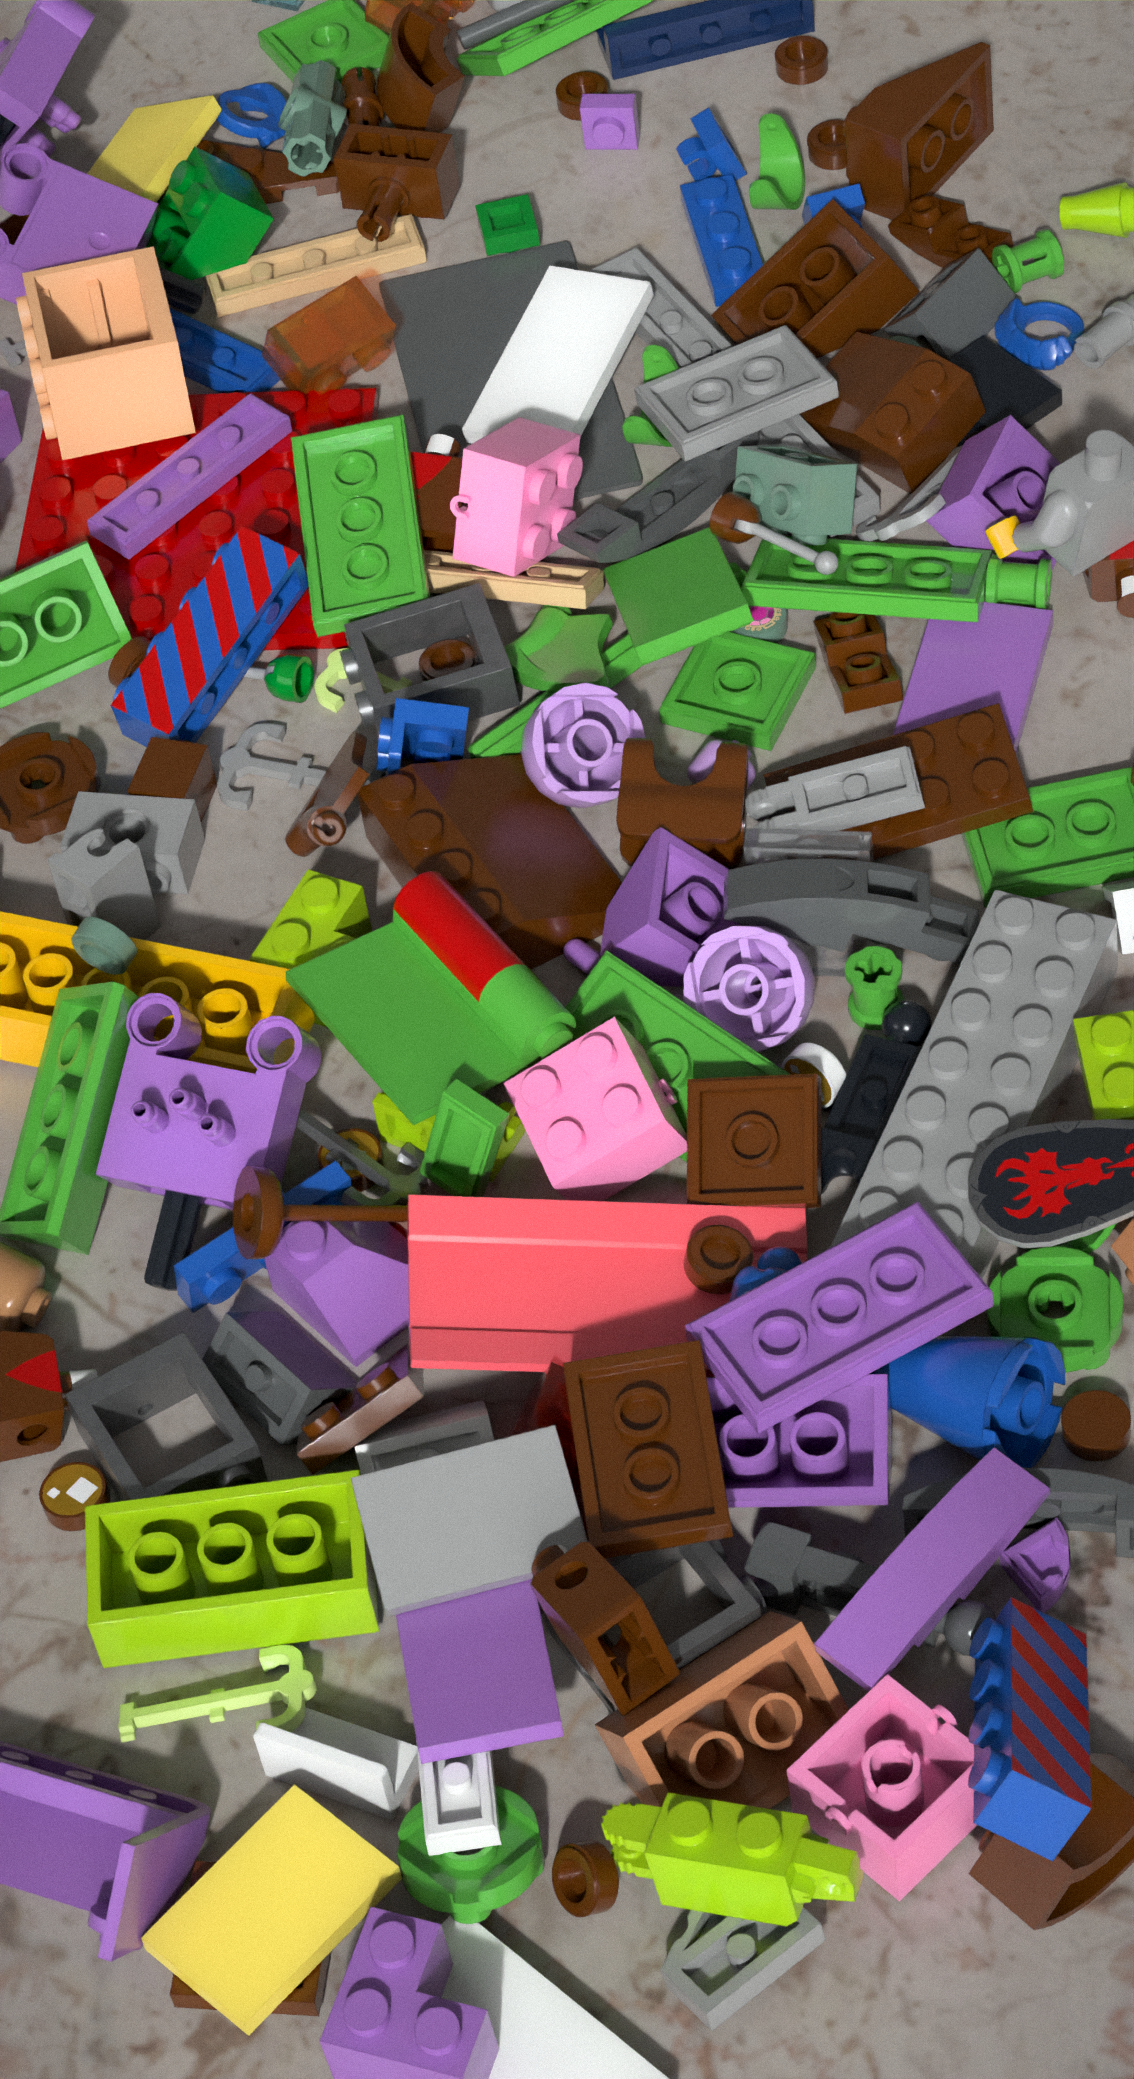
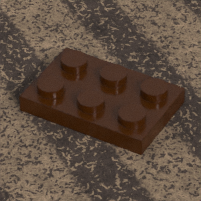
(647, 1450)

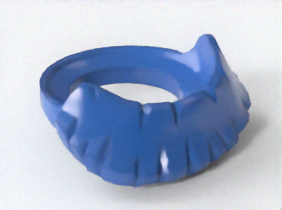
(259, 98)
(1034, 353)

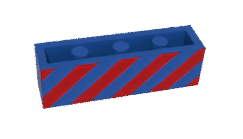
(211, 640)
(1030, 1729)

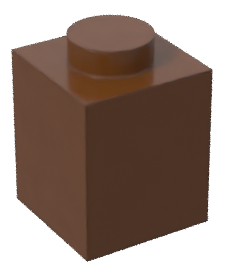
(176, 771)

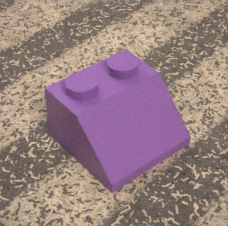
(992, 479)

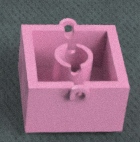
(516, 495)
(598, 1114)
(889, 1785)

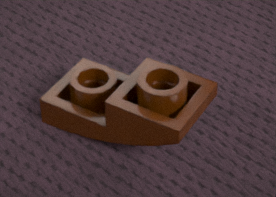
(942, 231)
(857, 661)

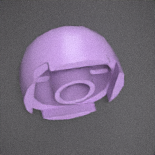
(577, 745)
(726, 986)

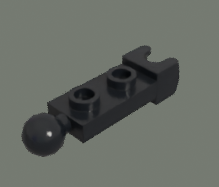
(872, 1091)

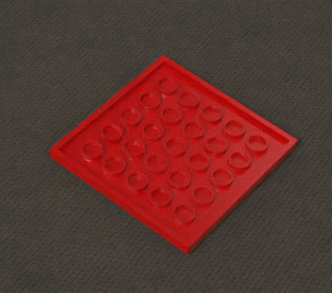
(158, 576)

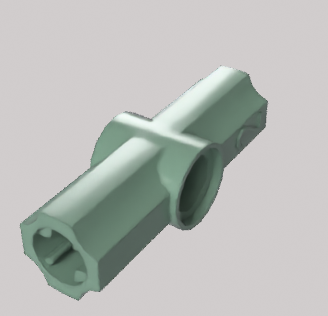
(312, 118)

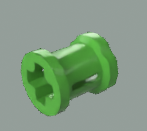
(1046, 255)
(1019, 582)
(874, 980)

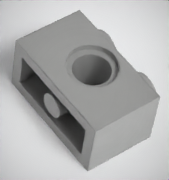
(162, 827)

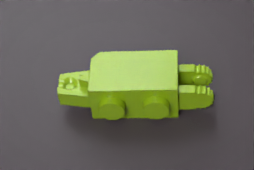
(730, 1857)

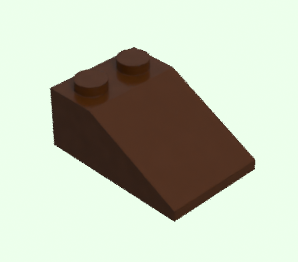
(919, 130)
(820, 286)
(896, 408)

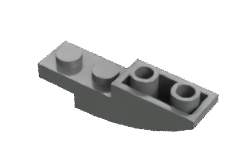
(834, 898)

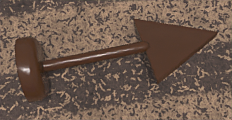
(261, 1212)

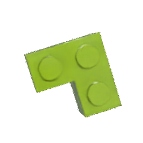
(313, 921)

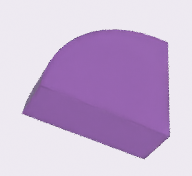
(1040, 1564)

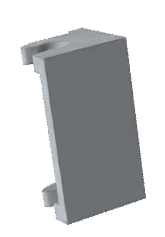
(105, 886)

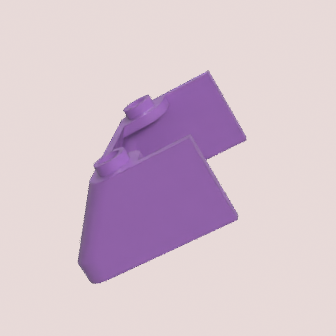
(96, 1843)

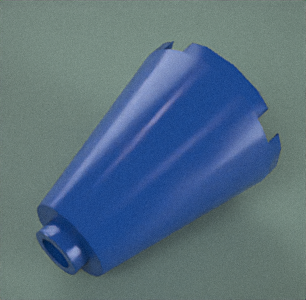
(981, 1393)

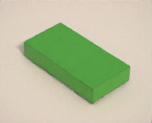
(463, 1141)

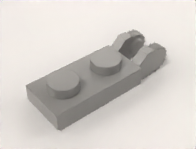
(841, 794)

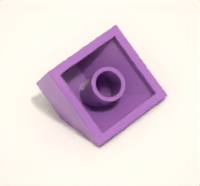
(665, 909)
(344, 1282)

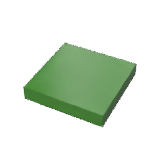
(328, 33)
(738, 689)

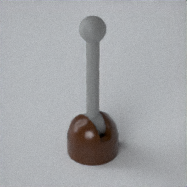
(739, 520)

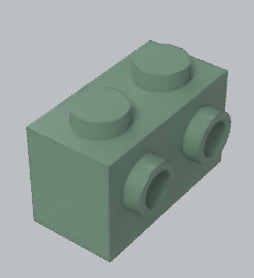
(797, 490)

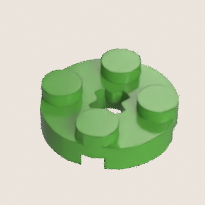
(1083, 1289)
(476, 1882)

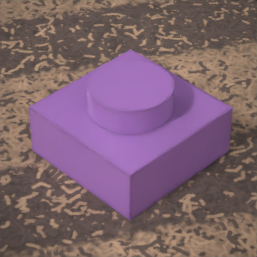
(610, 121)

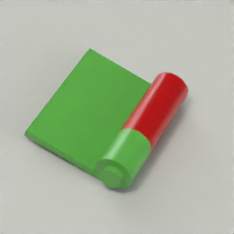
(433, 1000)

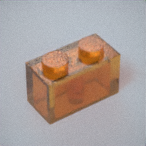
(330, 340)

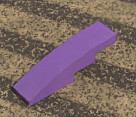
(932, 1569)

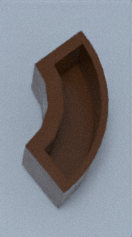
(415, 76)
(1089, 1862)

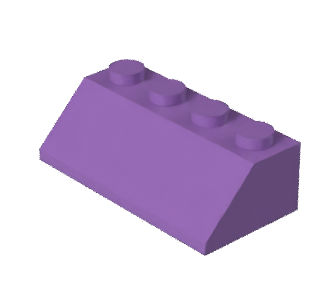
(818, 1457)

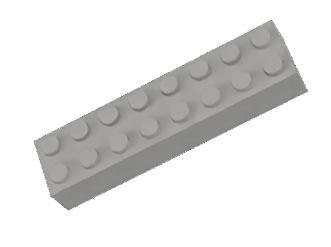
(988, 1063)

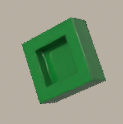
(507, 225)

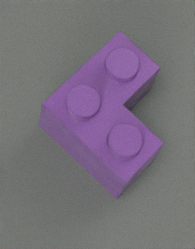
(392, 2010)

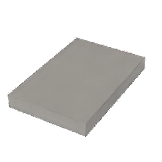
(736, 392)
(466, 1519)

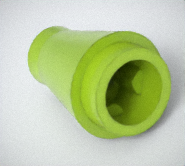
(1100, 211)

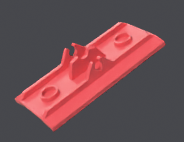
(562, 1278)

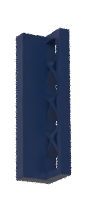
(699, 32)

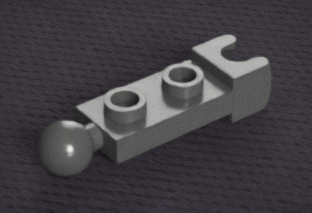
(798, 1574)

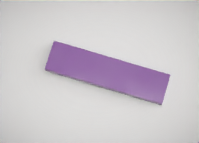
(189, 476)

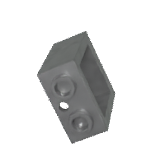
(415, 626)
(147, 1388)
(708, 1559)

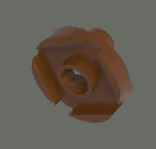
(42, 811)

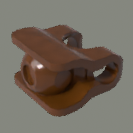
(701, 814)

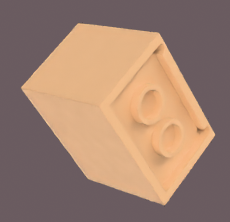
(104, 354)

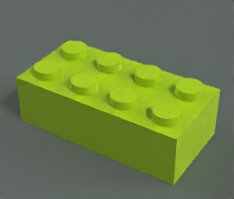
(228, 1570)

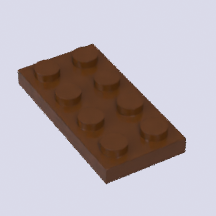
(963, 773)

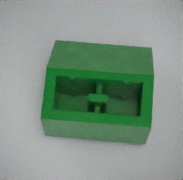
(208, 218)

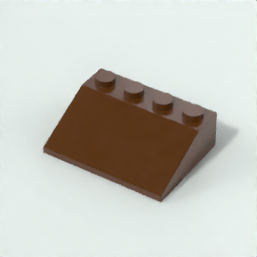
(497, 845)

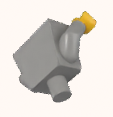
(1083, 510)

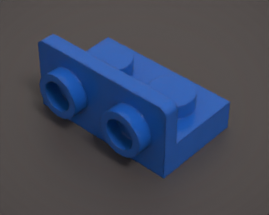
(421, 733)

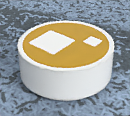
(812, 1059)

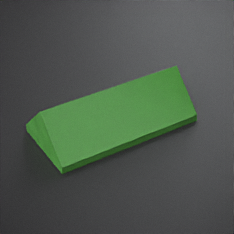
(55, 623)
(53, 1179)

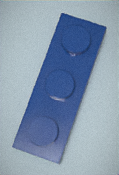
(721, 234)
(218, 1268)

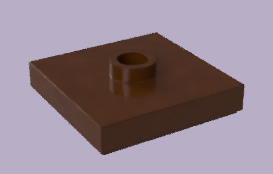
(754, 1141)

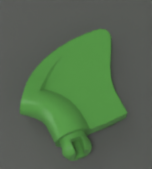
(560, 650)

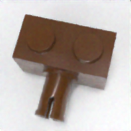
(395, 174)

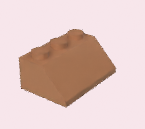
(729, 1719)

